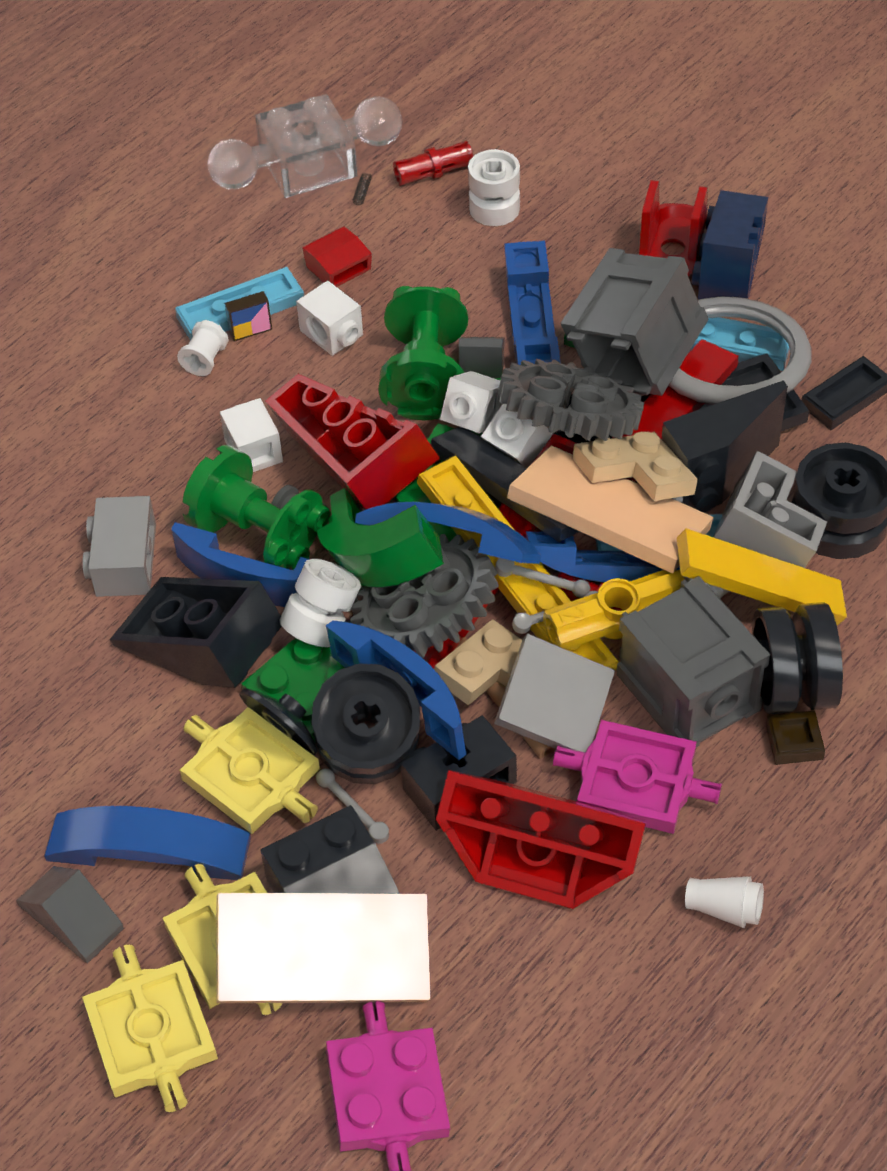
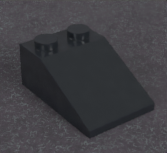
(723, 439)
(201, 628)
(328, 859)

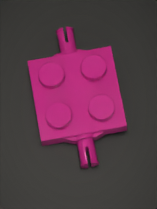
(638, 774)
(387, 1089)

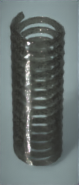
(360, 185)

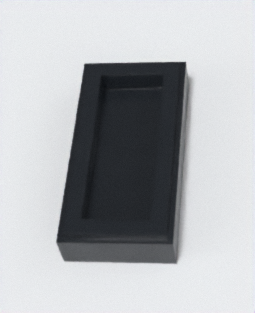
(846, 393)

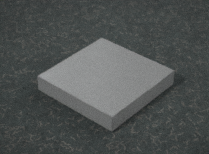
(554, 695)

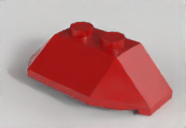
(537, 840)

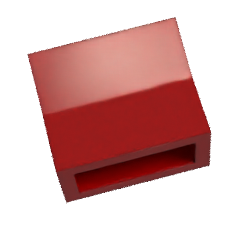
(337, 257)

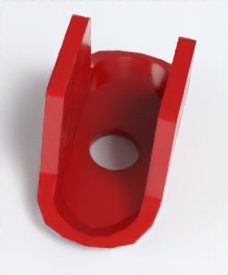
(672, 223)

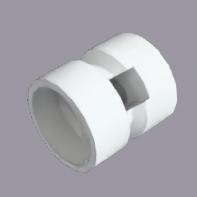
(494, 187)
(320, 598)

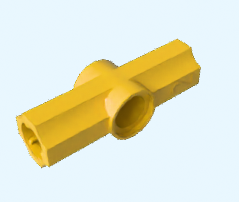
(591, 616)

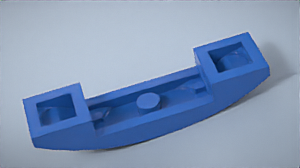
(530, 302)
(496, 539)
(201, 555)
(589, 564)
(359, 644)
(150, 837)

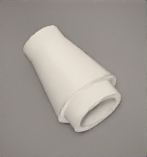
(728, 899)

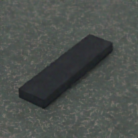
(494, 474)

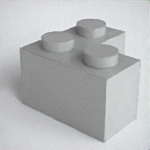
(764, 519)

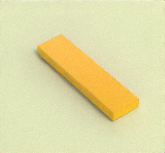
(756, 574)

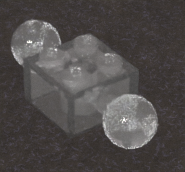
(305, 144)

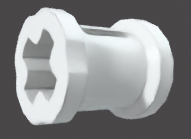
(199, 353)

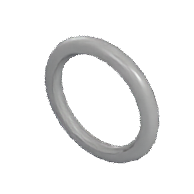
(764, 314)

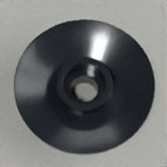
(282, 714)

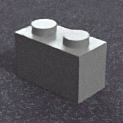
(121, 546)

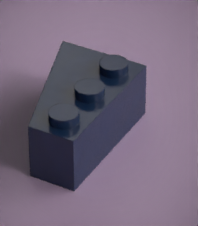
(730, 245)

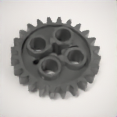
(597, 405)
(434, 604)

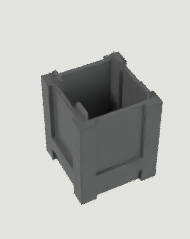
(636, 319)
(691, 663)

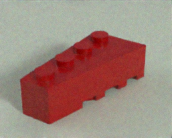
(353, 443)

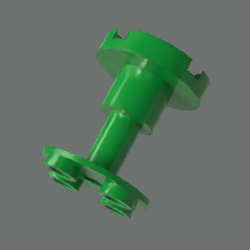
(420, 374)
(224, 493)

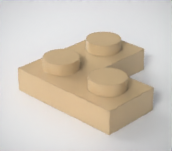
(639, 457)
(480, 662)

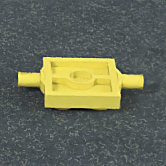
(249, 769)
(195, 929)
(149, 1028)

